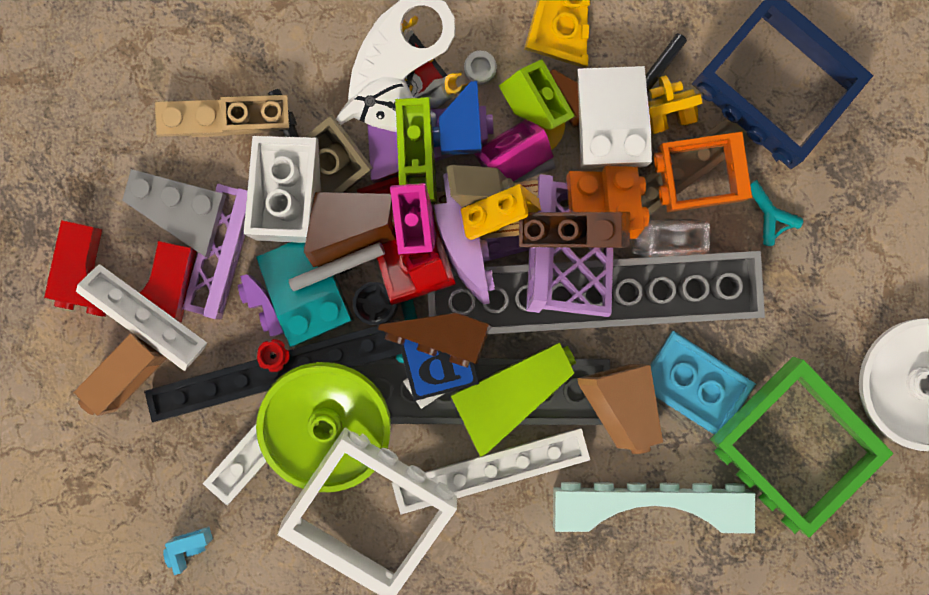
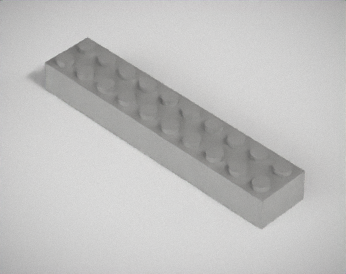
(642, 293)

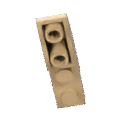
(222, 116)

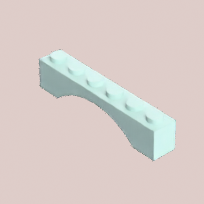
(584, 508)

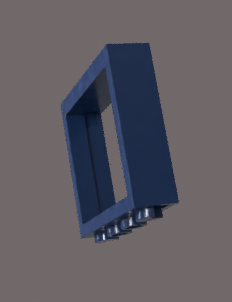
(814, 45)

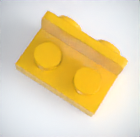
(498, 211)

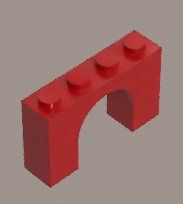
(76, 258)

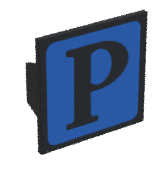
(434, 375)

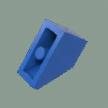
(460, 124)

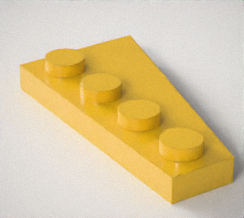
(560, 31)

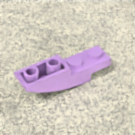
(464, 254)

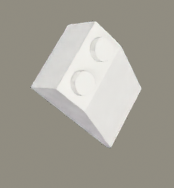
(614, 117)
(281, 188)

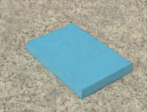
(698, 383)

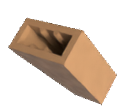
(625, 405)

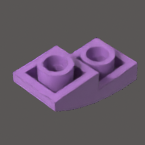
(256, 296)

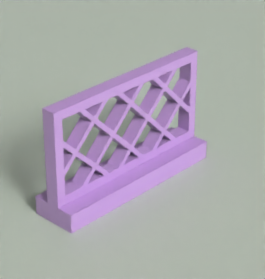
(542, 267)

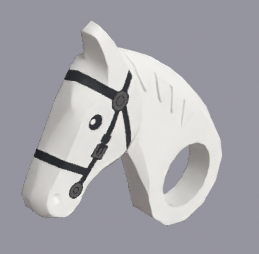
(386, 61)

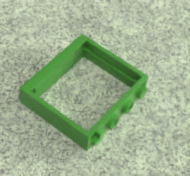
(875, 457)

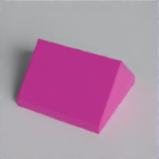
(517, 150)

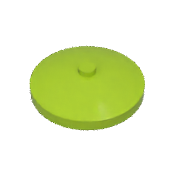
(308, 413)

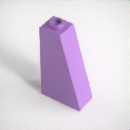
(384, 149)

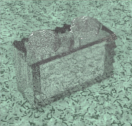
(673, 238)

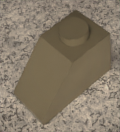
(475, 183)

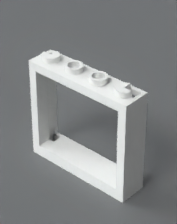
(340, 555)

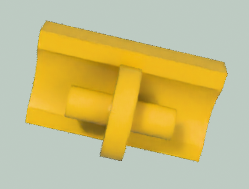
(683, 103)

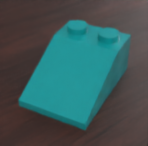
(309, 310)

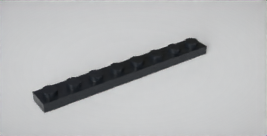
(250, 379)

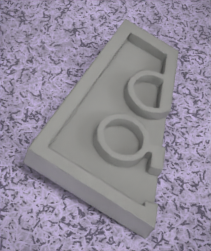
(177, 207)

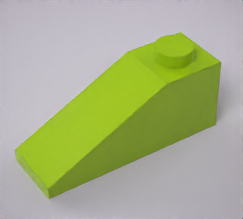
(416, 144)

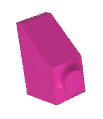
(413, 218)

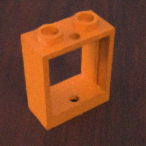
(736, 168)

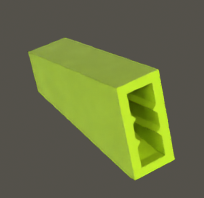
(511, 395)

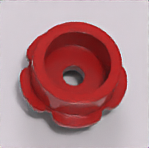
(265, 360)

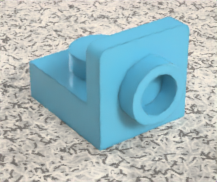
(190, 543)

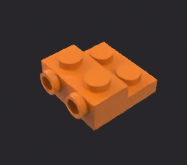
(610, 191)

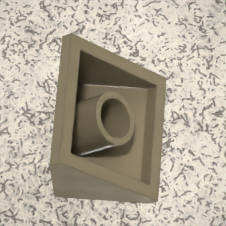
(339, 158)

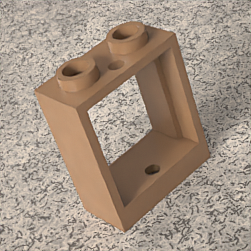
(118, 376)

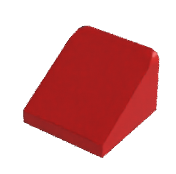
(424, 269)

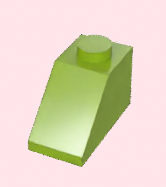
(536, 96)

